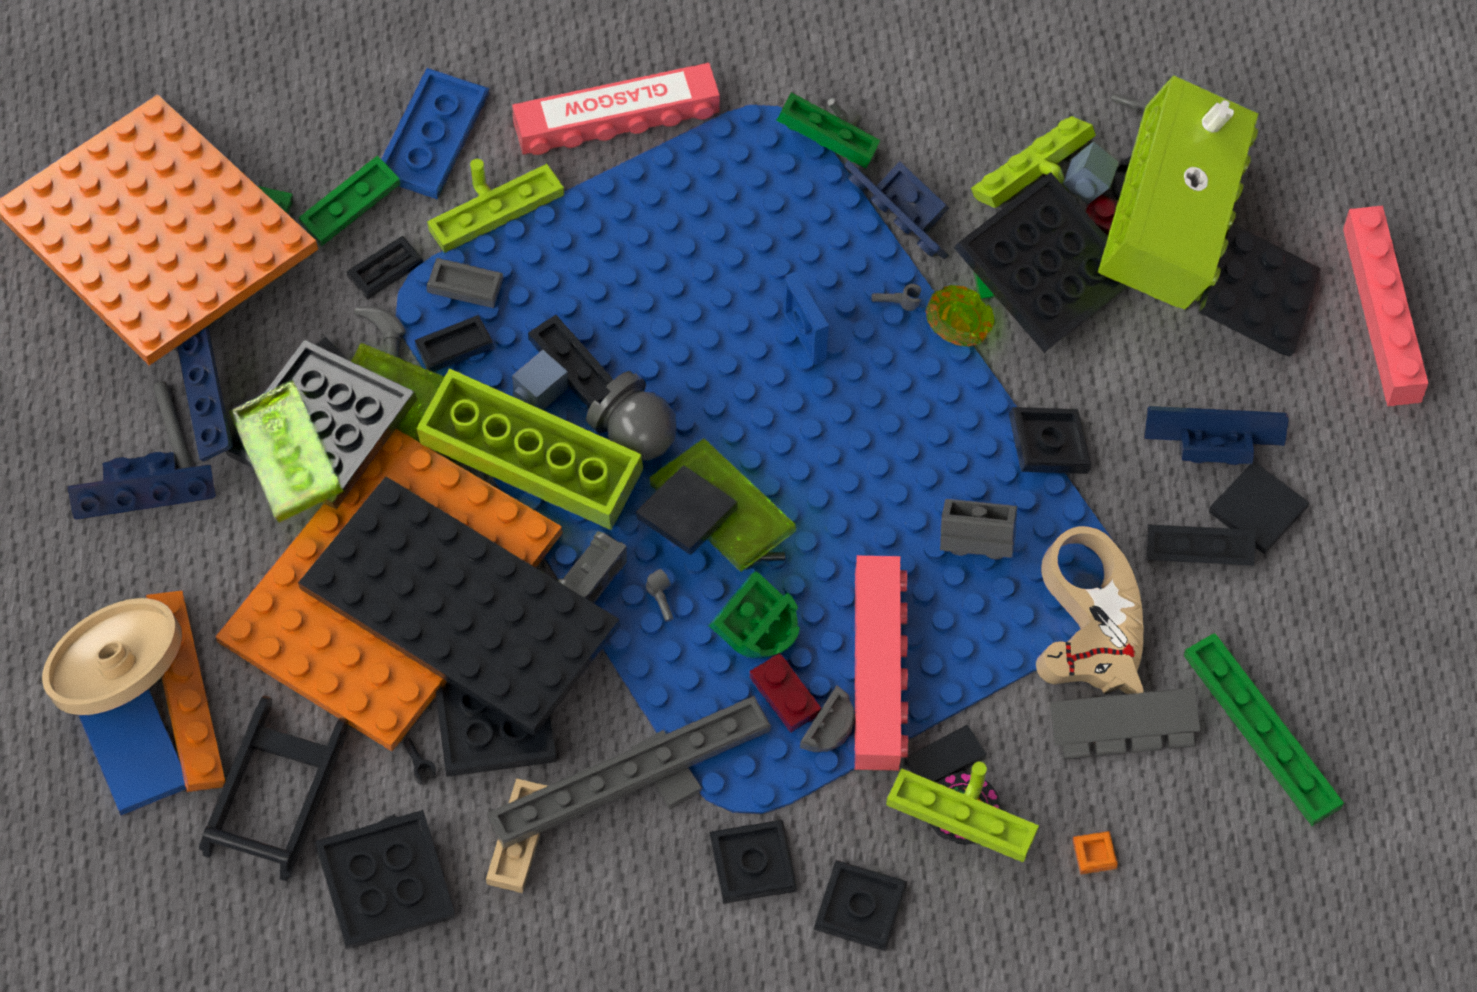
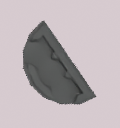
(831, 725)

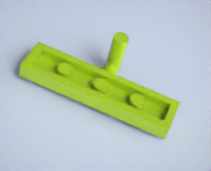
(1033, 162)
(494, 206)
(963, 812)

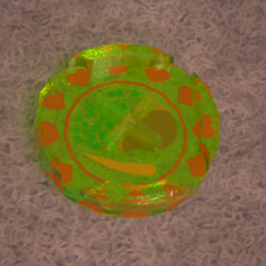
(959, 315)

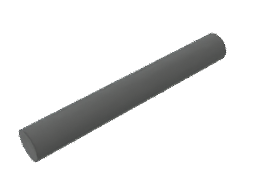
(172, 425)

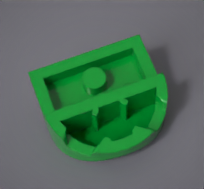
(758, 619)

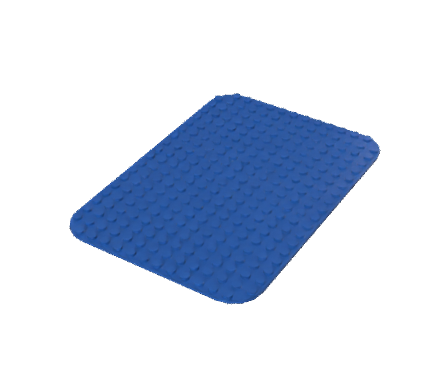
(682, 280)

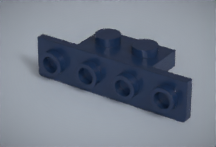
(908, 199)
(204, 395)
(1216, 433)
(141, 485)

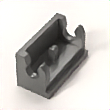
(596, 567)

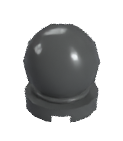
(634, 417)

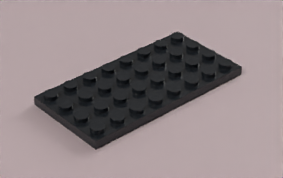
(459, 605)

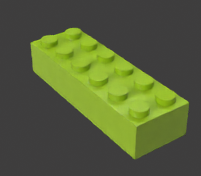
(530, 449)

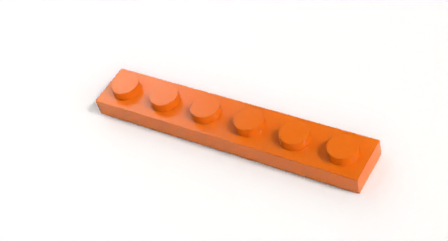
(189, 707)

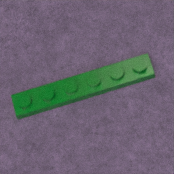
(1263, 729)

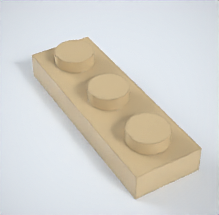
(512, 865)

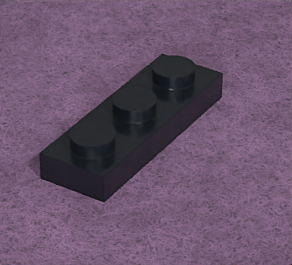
(584, 372)
(1200, 544)

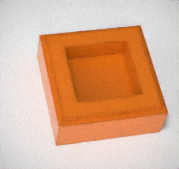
(1095, 852)

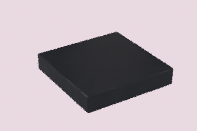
(1049, 440)
(1259, 504)
(687, 510)
(753, 861)
(860, 905)

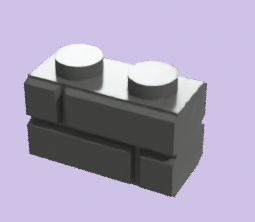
(978, 528)

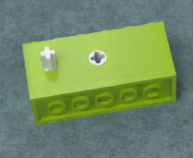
(1179, 193)

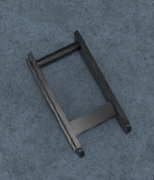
(289, 747)

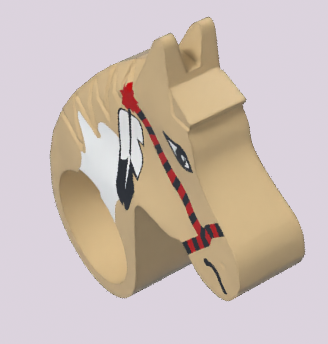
(1110, 620)

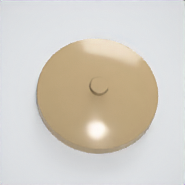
(112, 656)

